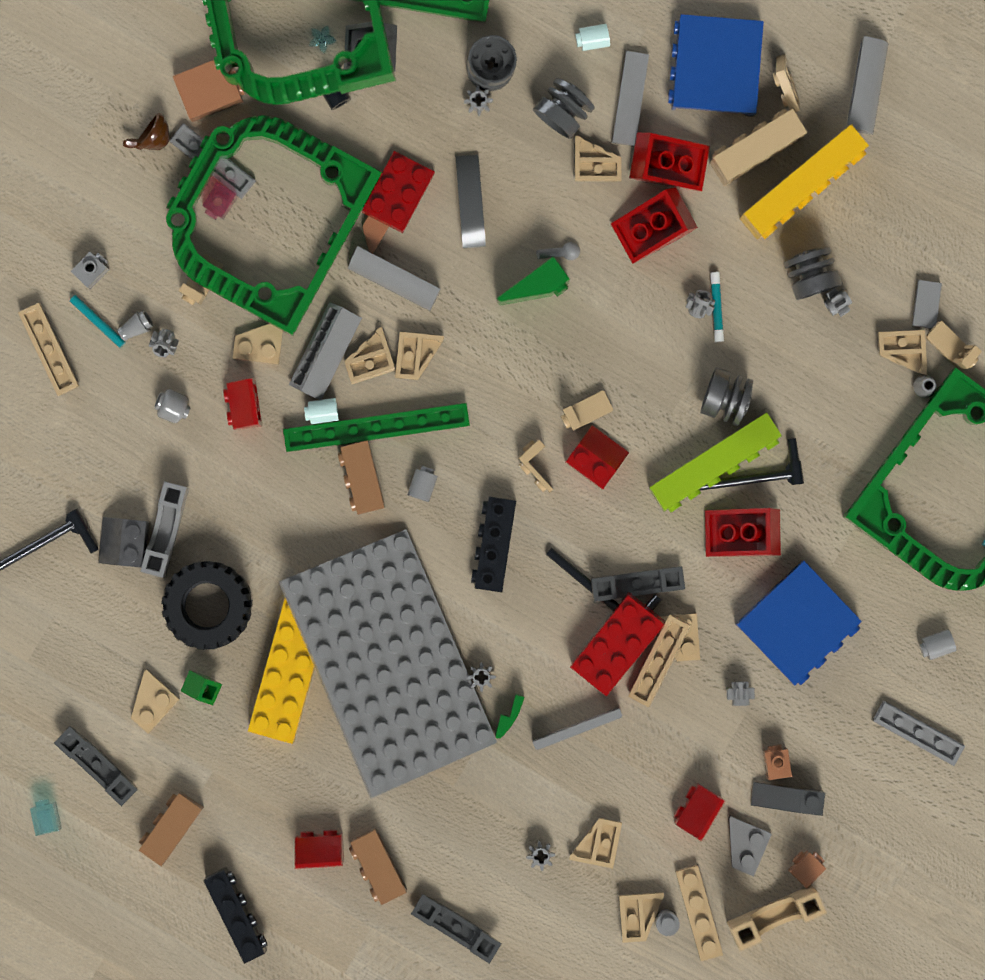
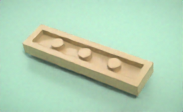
(48, 349)
(659, 660)
(699, 913)

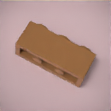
(361, 478)
(170, 828)
(377, 867)

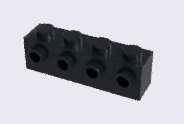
(495, 544)
(235, 915)

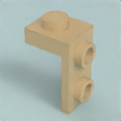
(194, 292)
(952, 347)
(586, 411)
(531, 451)

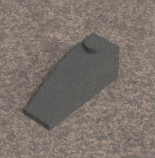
(788, 798)

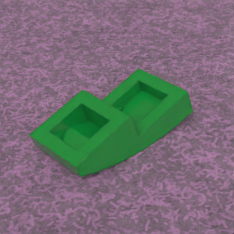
(506, 721)

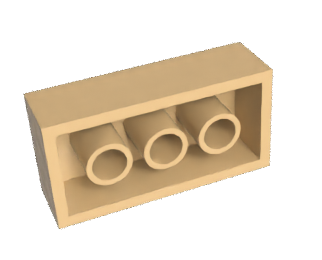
(758, 147)

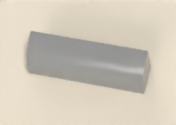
(867, 84)
(394, 278)
(325, 351)

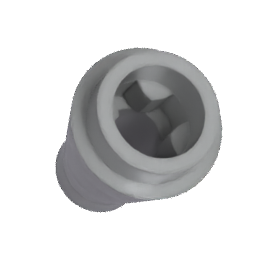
(136, 325)
(919, 387)

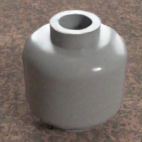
(172, 406)

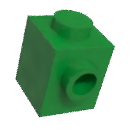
(201, 687)

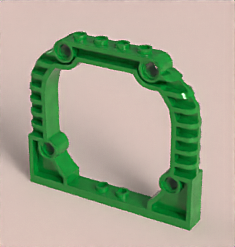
(369, 61)
(354, 183)
(872, 507)

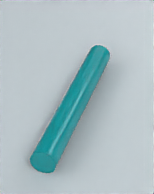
(97, 321)

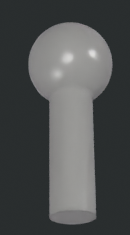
(569, 251)

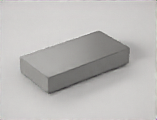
(926, 304)

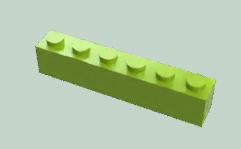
(715, 462)

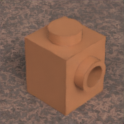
(777, 762)
(807, 867)

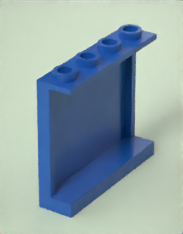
(716, 64)
(799, 623)

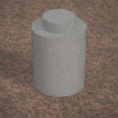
(422, 484)
(937, 645)
(667, 922)

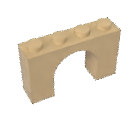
(800, 904)

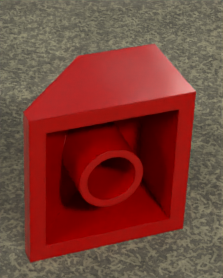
(243, 403)
(597, 457)
(698, 811)
(319, 850)

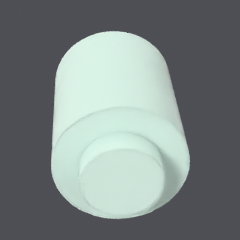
(593, 37)
(322, 411)

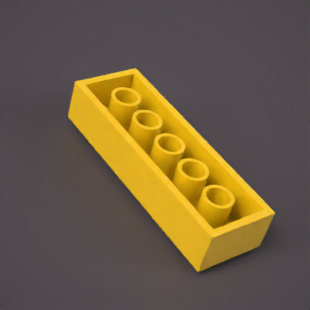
(803, 182)
(283, 683)

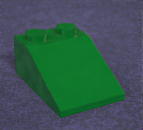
(539, 284)

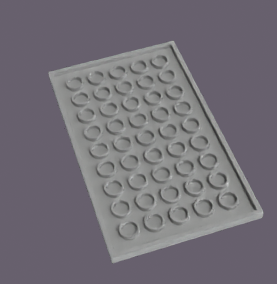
(388, 663)

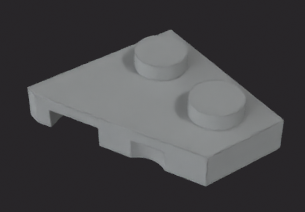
(747, 845)

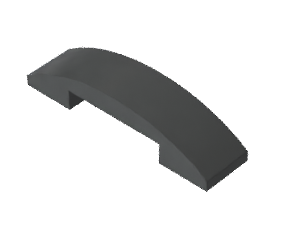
(470, 201)
(638, 583)
(96, 765)
(456, 928)

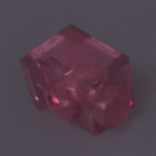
(228, 199)

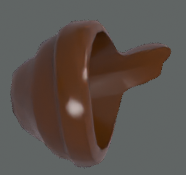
(153, 137)

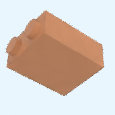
(206, 91)

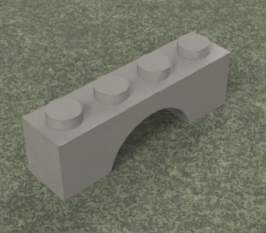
(165, 530)

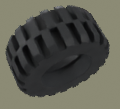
(175, 601)

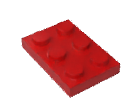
(398, 192)

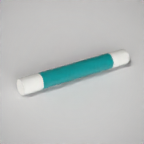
(717, 312)

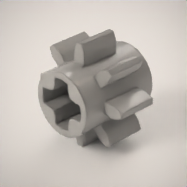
(483, 95)
(837, 302)
(700, 304)
(163, 343)
(476, 681)
(740, 693)
(535, 852)

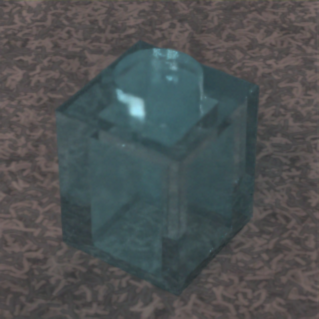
(45, 817)

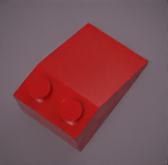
(669, 161)
(654, 225)
(743, 532)

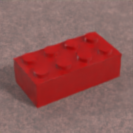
(617, 644)

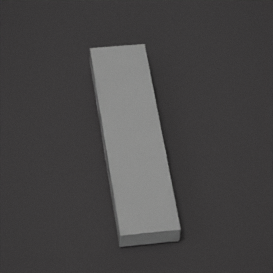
(630, 98)
(226, 171)
(577, 728)
(918, 733)

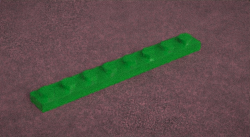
(376, 427)

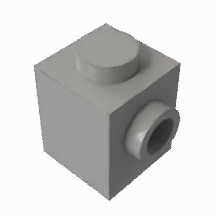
(91, 269)

